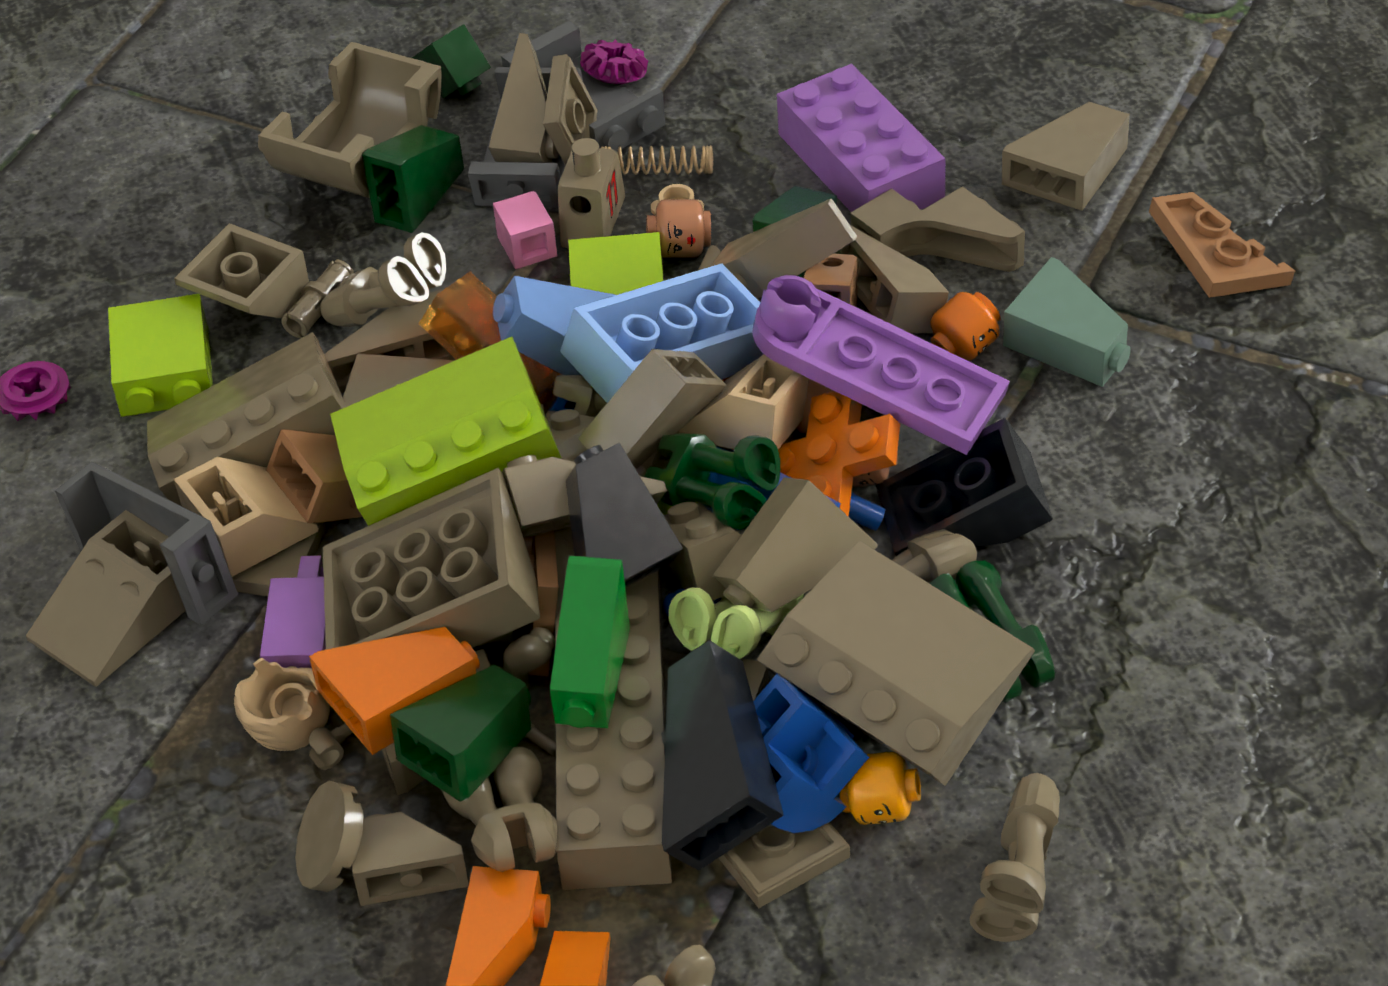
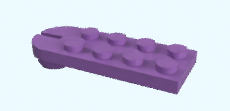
(876, 362)

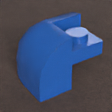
(807, 753)

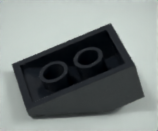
(979, 495)

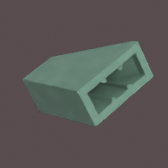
(1066, 326)

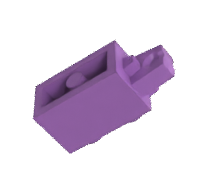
(295, 616)

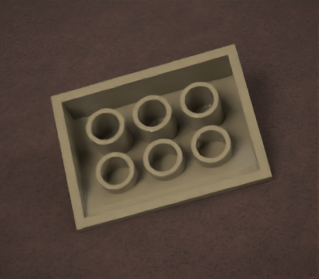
(245, 414)
(431, 567)
(897, 659)

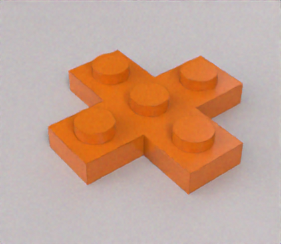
(840, 446)

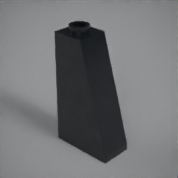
(715, 759)

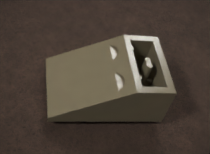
(109, 601)

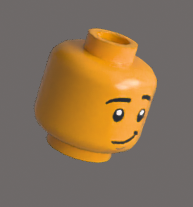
(882, 790)

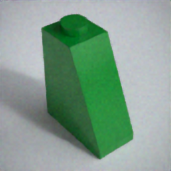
(589, 642)

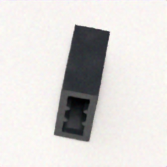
(617, 515)

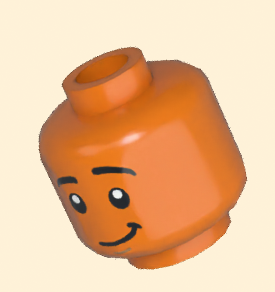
(966, 325)

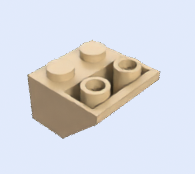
(757, 401)
(245, 509)

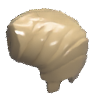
(280, 705)

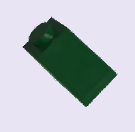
(459, 61)

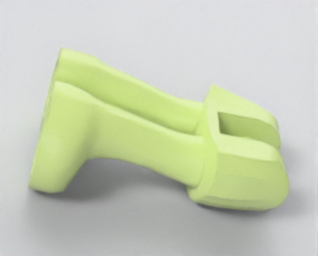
(728, 625)

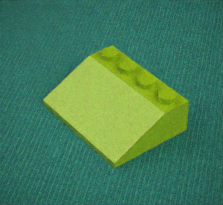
(441, 431)

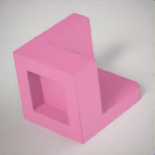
(525, 229)

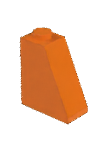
(387, 674)

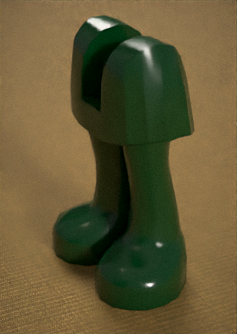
(695, 456)
(979, 587)

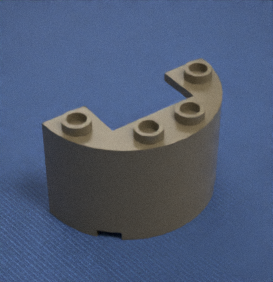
(373, 101)

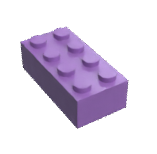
(859, 140)

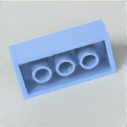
(690, 313)

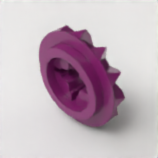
(613, 62)
(28, 378)

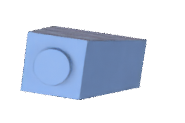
(539, 316)

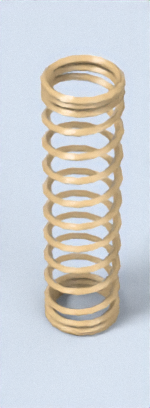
(705, 165)

